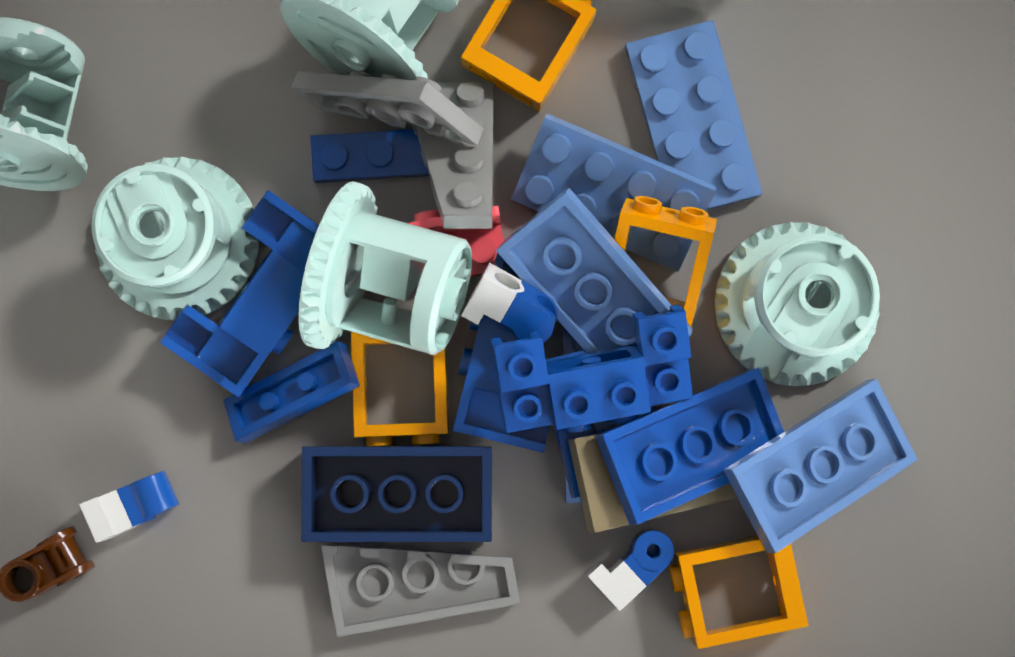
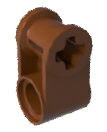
(51, 564)

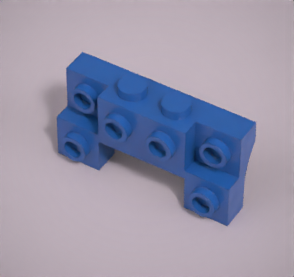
(263, 309)
(598, 384)
(479, 404)

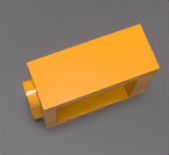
(510, 78)
(685, 223)
(383, 434)
(785, 583)

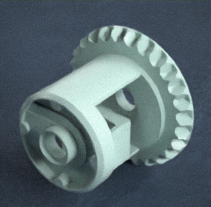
(364, 34)
(39, 107)
(174, 237)
(387, 257)
(773, 324)

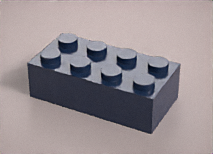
(396, 494)

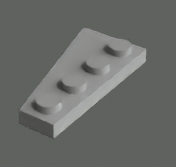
(388, 100)
(458, 170)
(403, 587)

